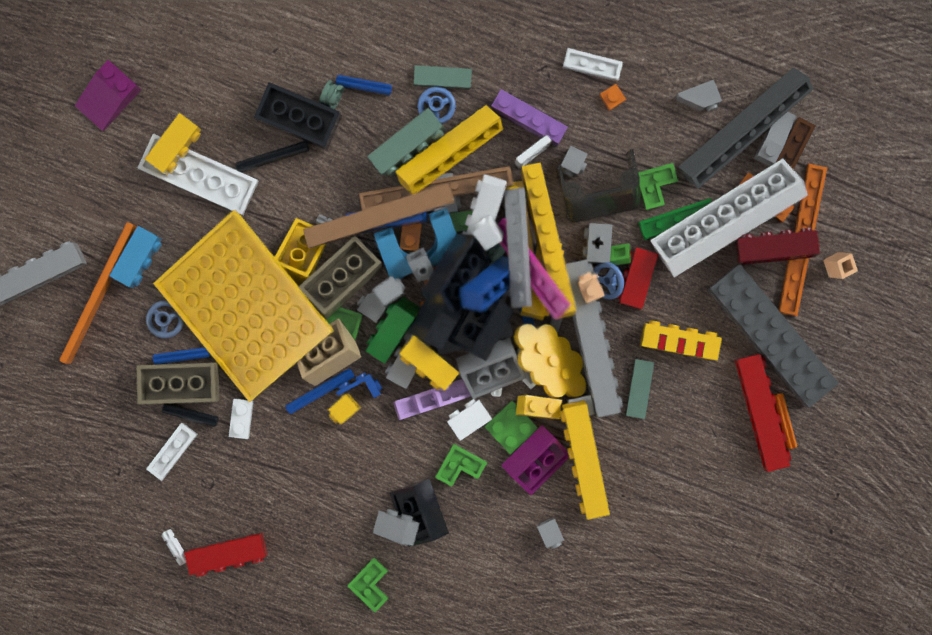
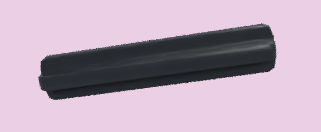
(189, 414)

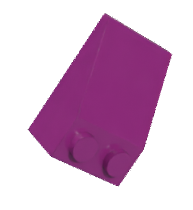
(106, 95)

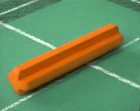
(785, 425)

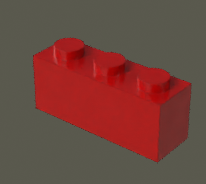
(637, 278)

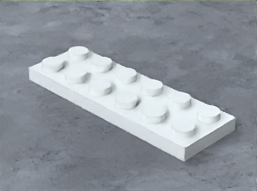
(206, 179)

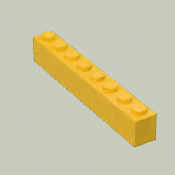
(546, 231)

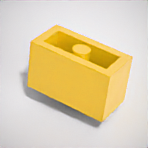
(538, 407)
(343, 409)

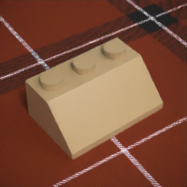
(330, 355)

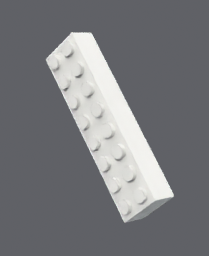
(729, 217)

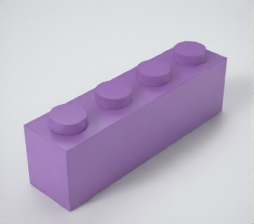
(528, 117)

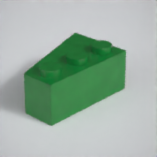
(392, 329)

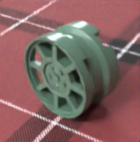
(331, 94)

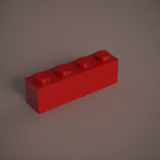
(225, 554)

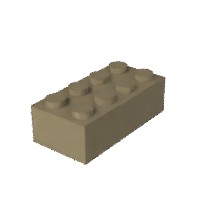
(341, 277)
(177, 383)

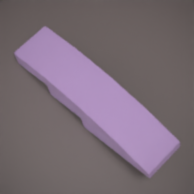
(431, 399)

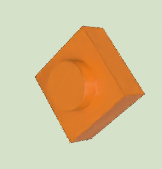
(612, 97)

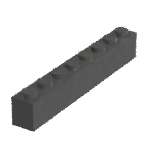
(746, 127)

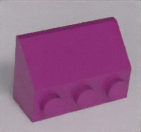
(536, 460)

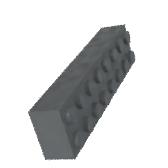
(772, 336)

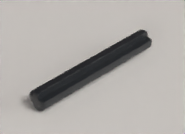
(272, 156)

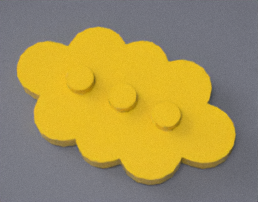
(550, 361)

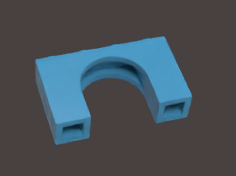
(395, 257)

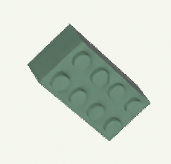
(407, 143)

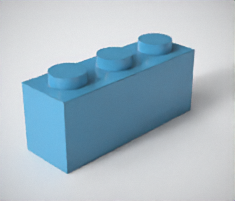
(136, 257)

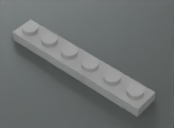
(518, 248)

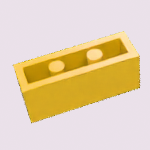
(173, 144)
(428, 363)

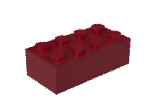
(777, 247)

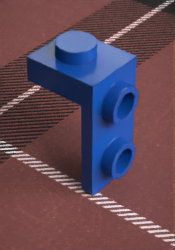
(373, 385)

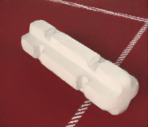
(174, 546)

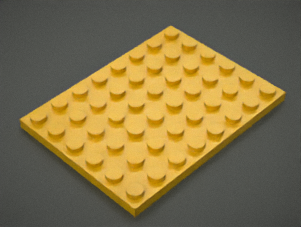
(243, 306)

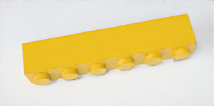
(449, 150)
(585, 458)

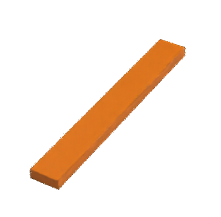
(806, 218)
(96, 296)

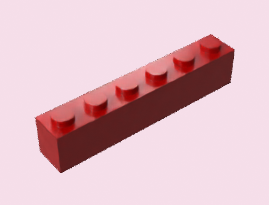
(762, 412)

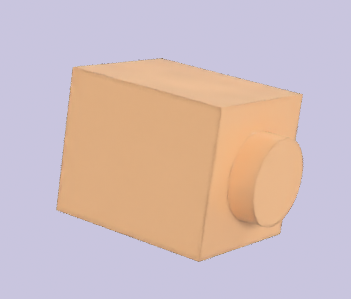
(840, 265)

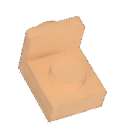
(590, 287)

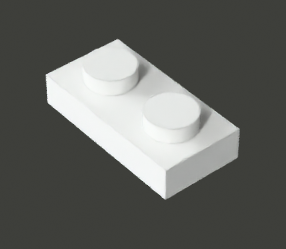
(241, 418)

